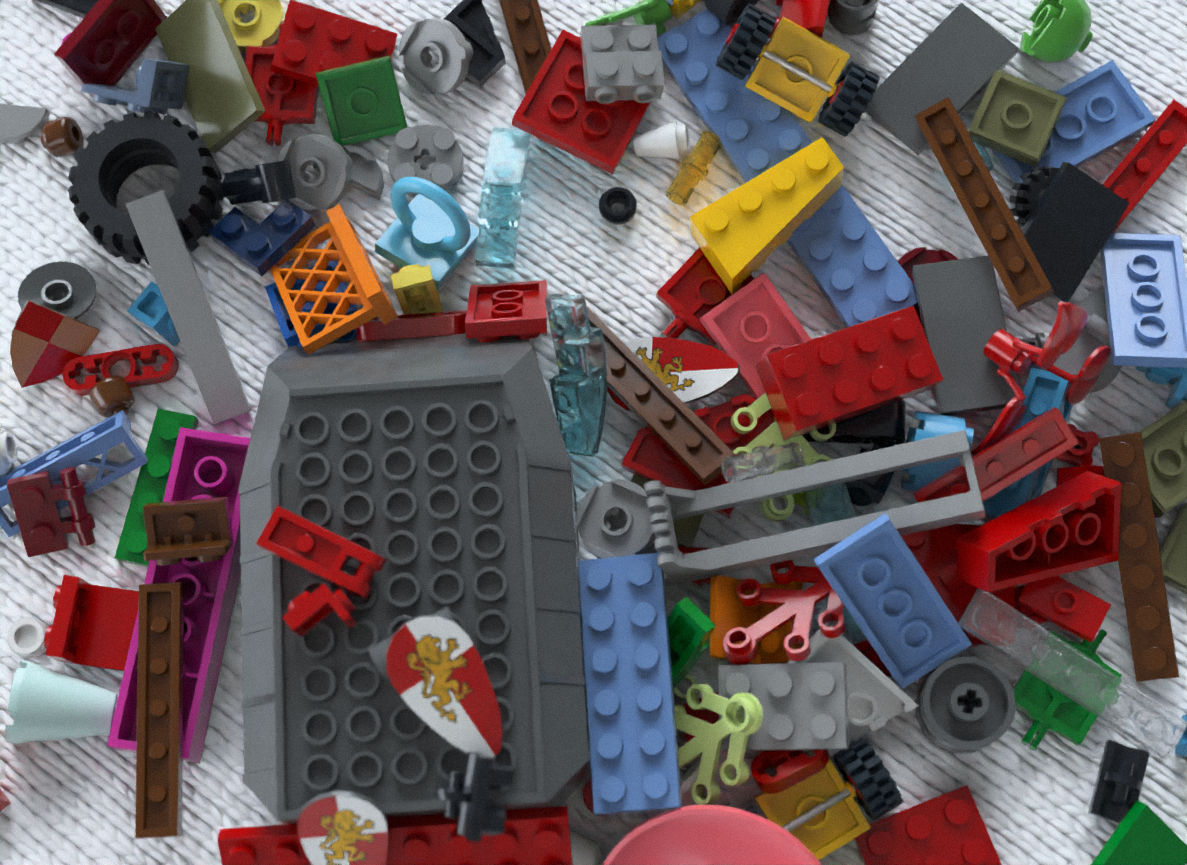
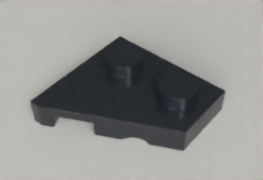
(478, 30)

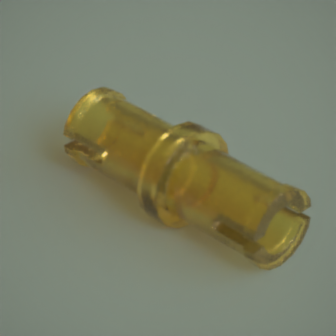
(694, 168)

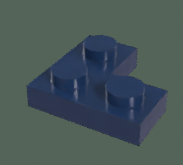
(264, 243)

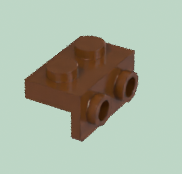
(187, 530)

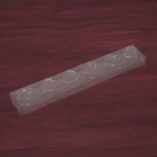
(1073, 673)

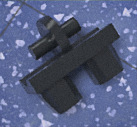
(873, 488)
(1118, 781)
(468, 797)

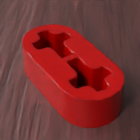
(791, 768)

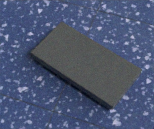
(949, 63)
(959, 316)

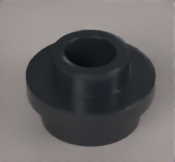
(613, 196)

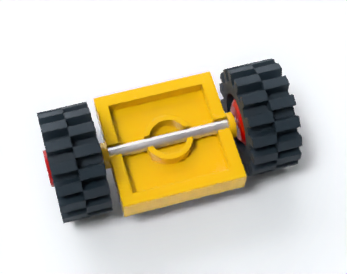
(797, 70)
(823, 807)

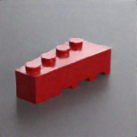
(1045, 537)

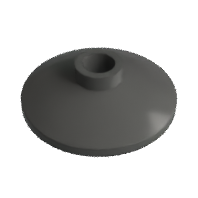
(63, 282)

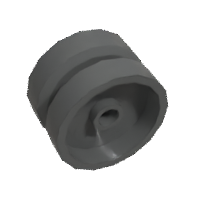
(989, 702)

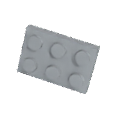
(799, 701)

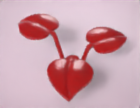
(1016, 356)

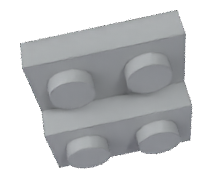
(621, 63)

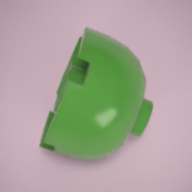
(1058, 30)

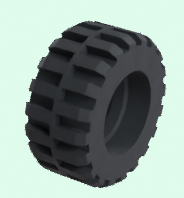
(129, 147)

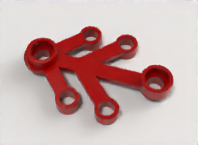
(793, 604)

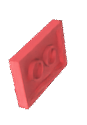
(753, 325)

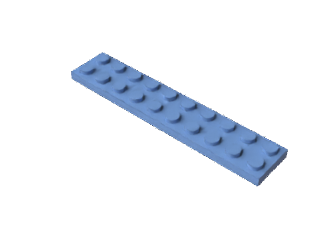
(837, 240)

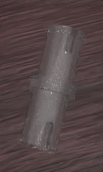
(762, 462)

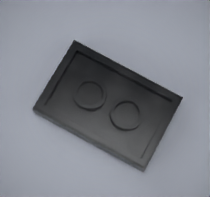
(1071, 227)

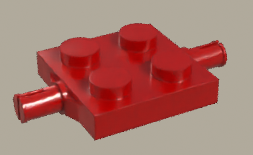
(283, 97)
(693, 293)

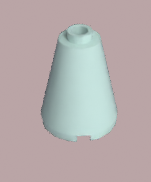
(56, 706)

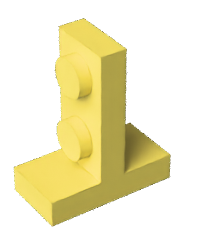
(416, 290)

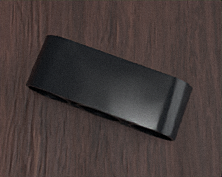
(883, 422)

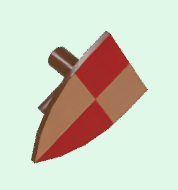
(46, 342)

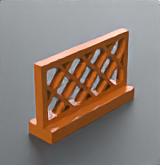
(353, 268)

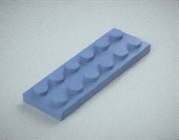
(629, 685)

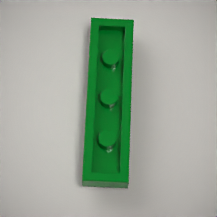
(151, 482)

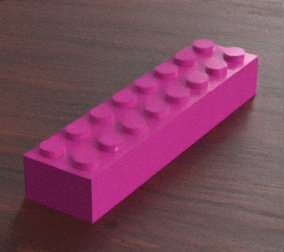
(201, 468)

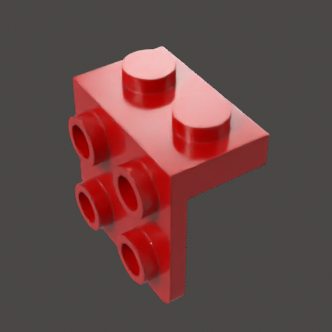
(91, 624)

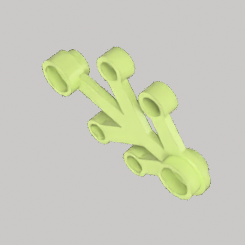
(773, 436)
(710, 737)

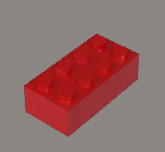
(848, 372)

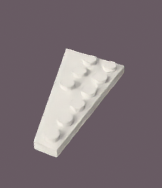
(870, 703)

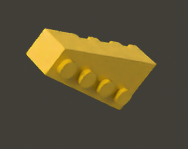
(764, 212)

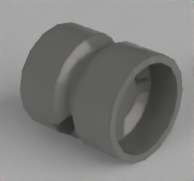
(852, 16)

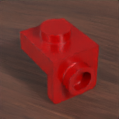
(312, 608)

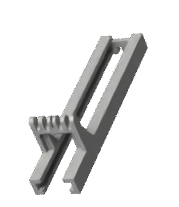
(674, 504)

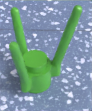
(645, 13)

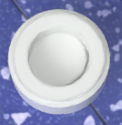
(27, 637)

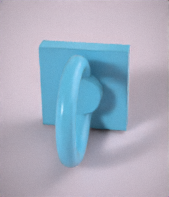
(427, 230)

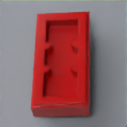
(1065, 605)

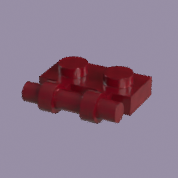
(39, 514)

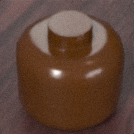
(62, 137)
(112, 396)

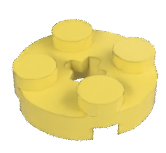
(262, 29)

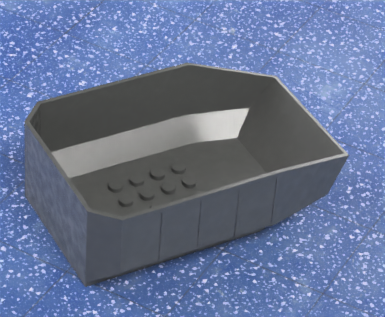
(467, 491)

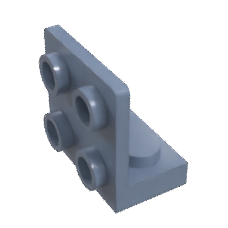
(159, 86)

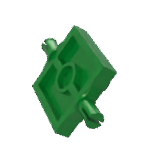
(1052, 709)

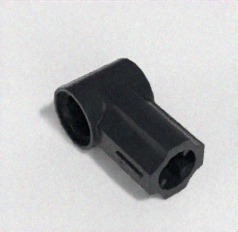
(265, 182)

